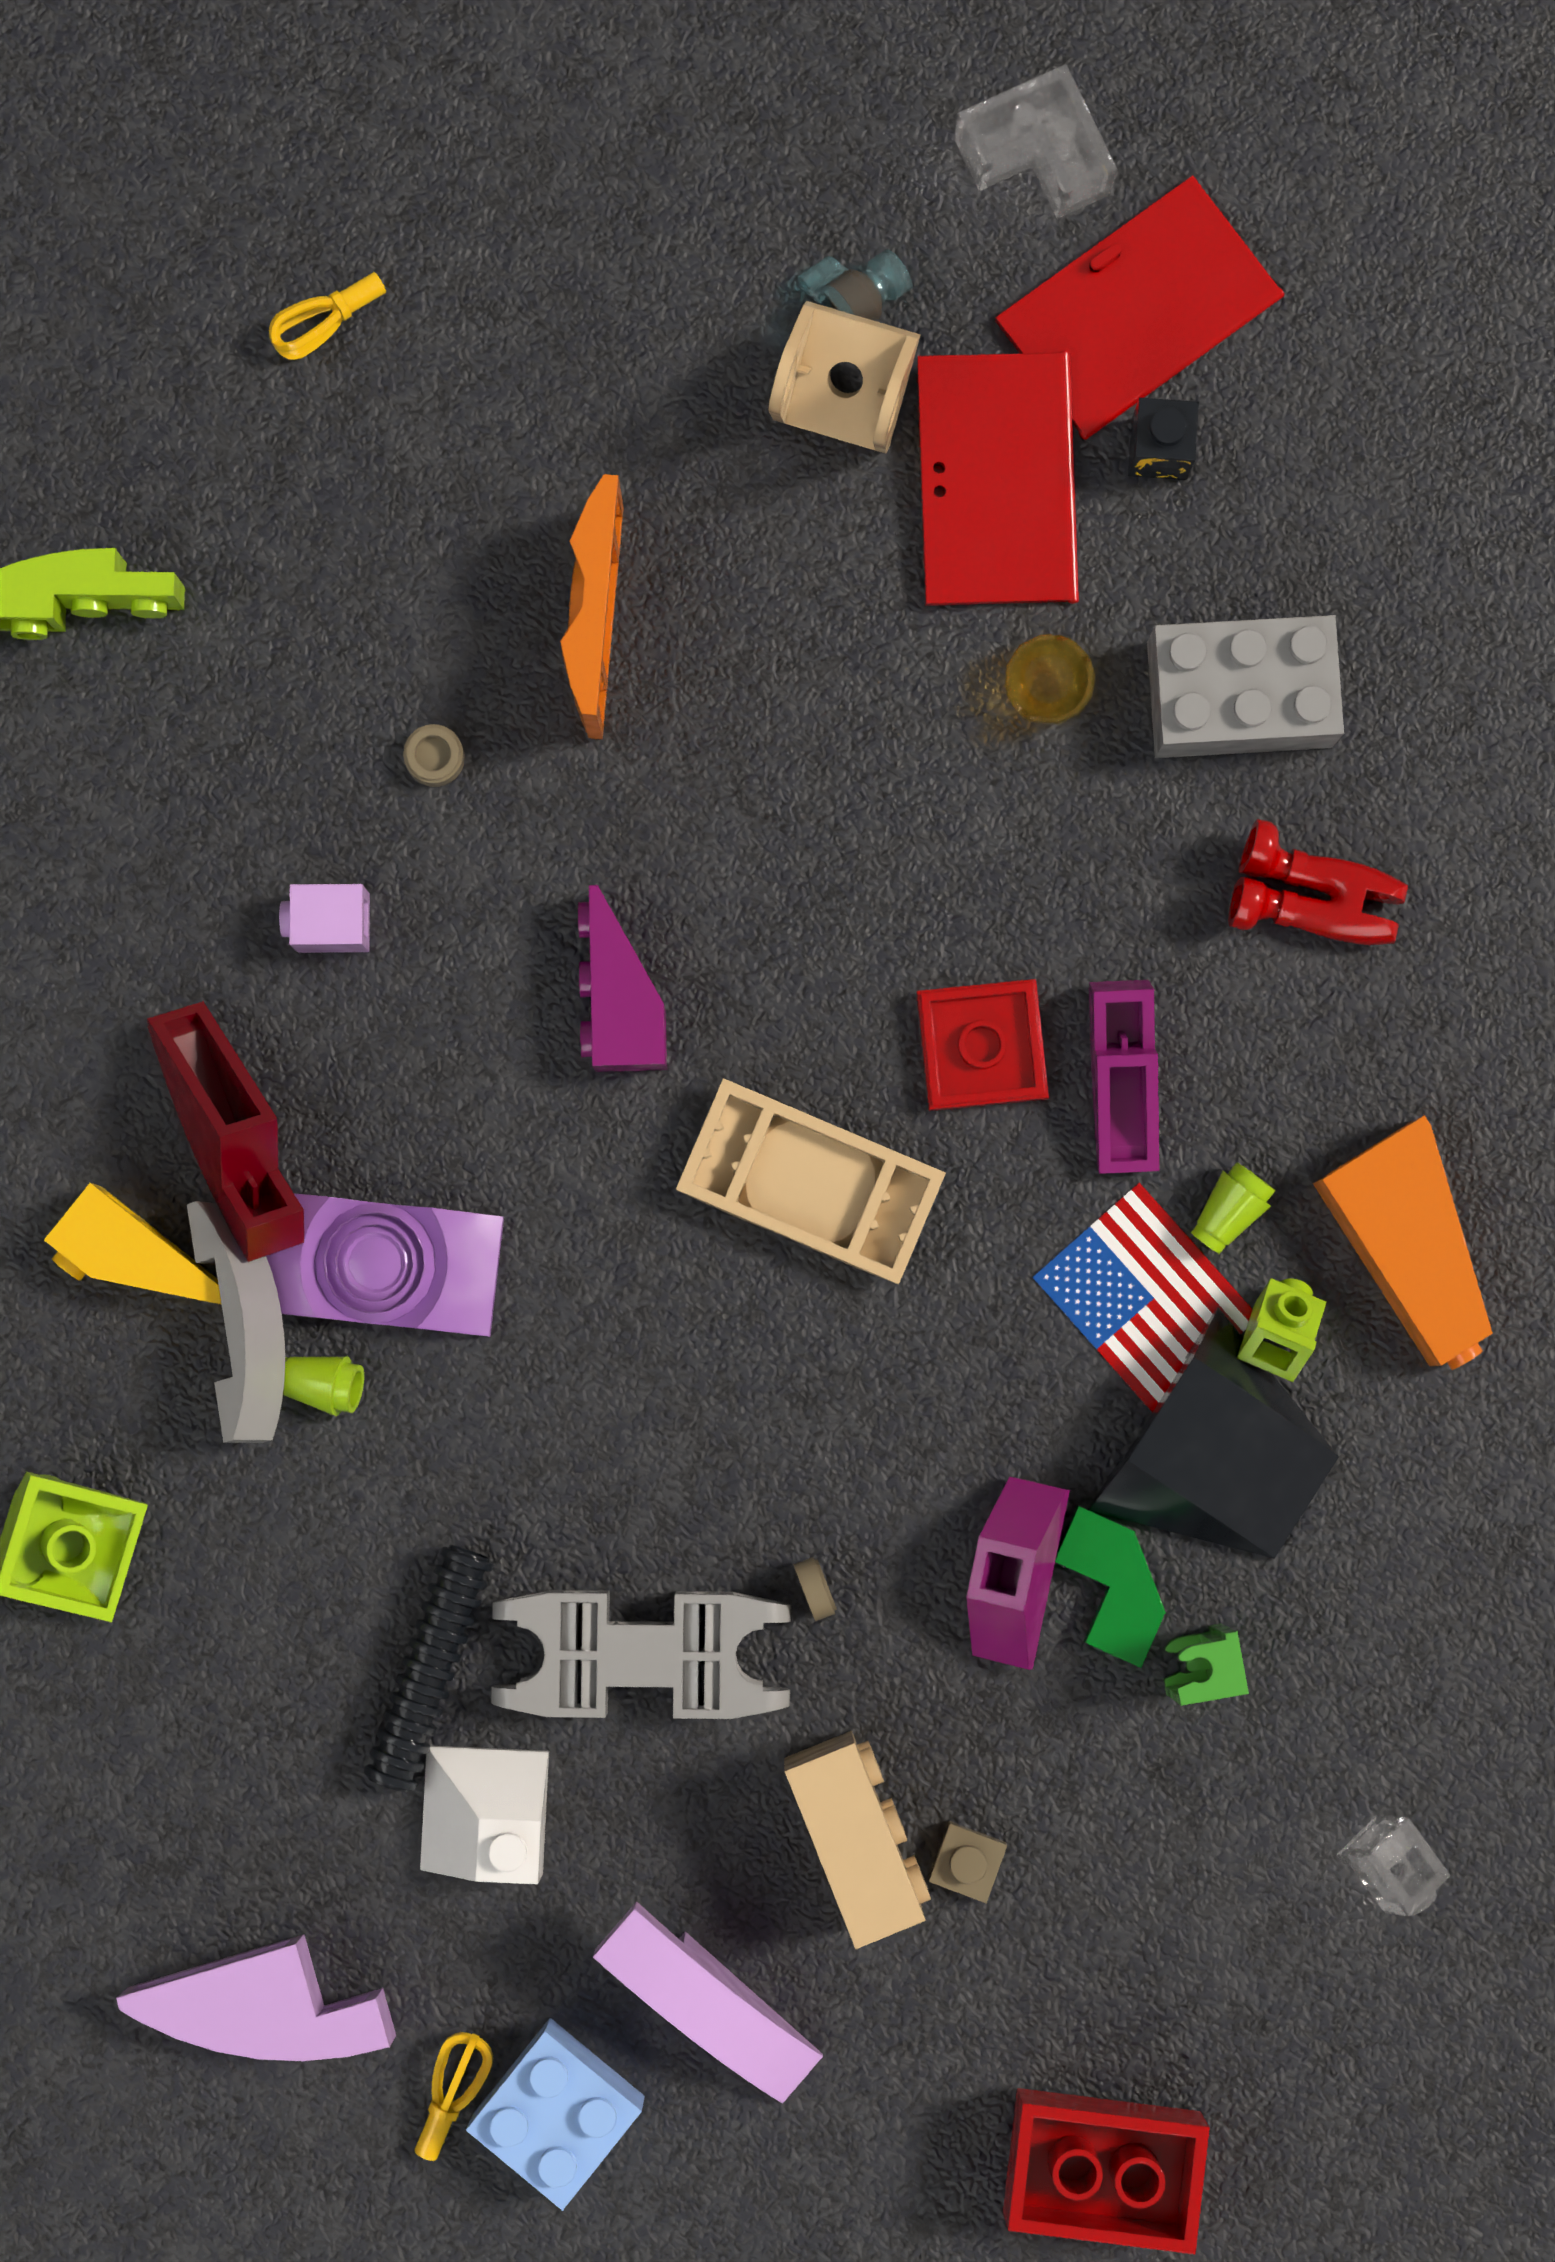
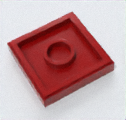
(982, 1045)

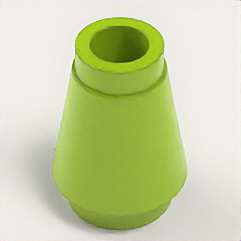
(1232, 1207)
(324, 1383)

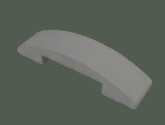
(253, 1326)

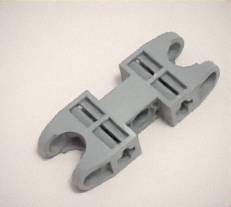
(640, 1654)

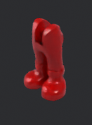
(1341, 879)

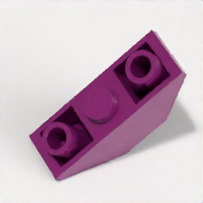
(1015, 1572)

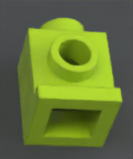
(1286, 1315)

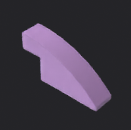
(707, 2003)
(261, 2008)

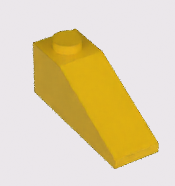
(118, 1246)

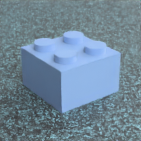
(556, 2114)

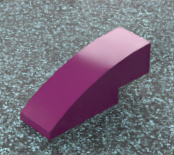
(1124, 1076)

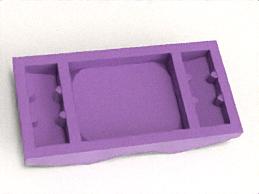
(391, 1266)

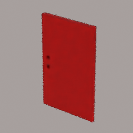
(1151, 311)
(1006, 479)

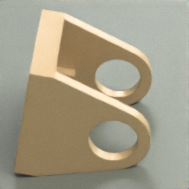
(803, 383)

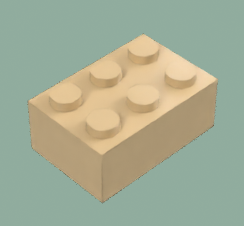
(857, 1838)

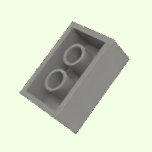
(1245, 686)

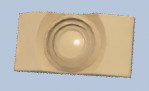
(810, 1181)

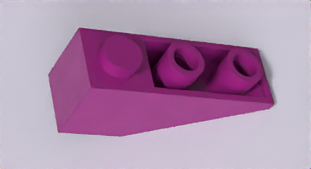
(626, 1009)

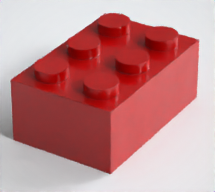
(1106, 2171)

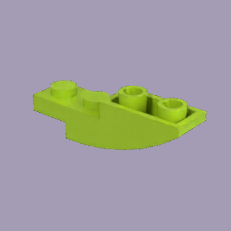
(83, 580)

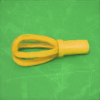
(341, 304)
(444, 2111)

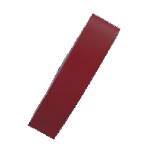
(228, 1130)

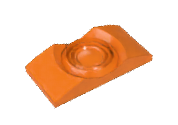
(592, 602)

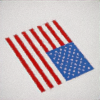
(1140, 1292)

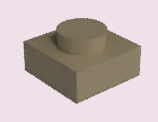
(967, 1862)

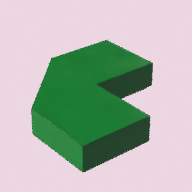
(1131, 1604)

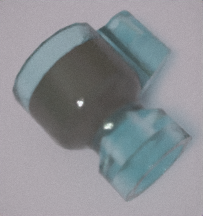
(854, 290)

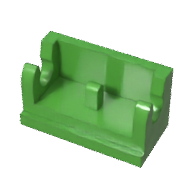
(1213, 1665)

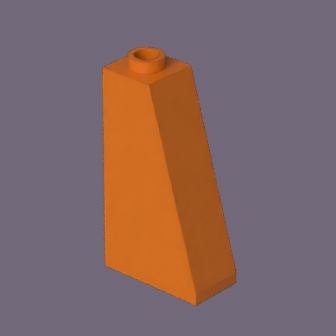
(1410, 1238)

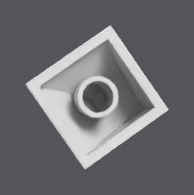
(485, 1814)

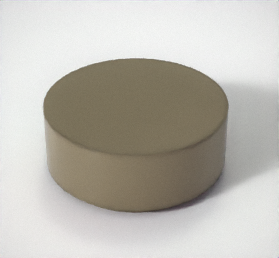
(434, 755)
(815, 1588)

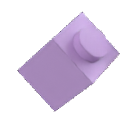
(326, 918)

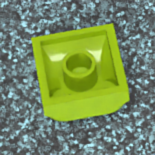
(68, 1546)

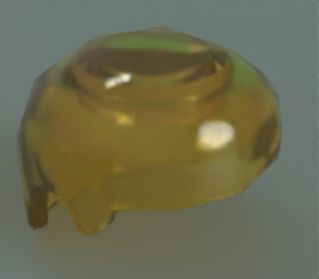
(1050, 679)

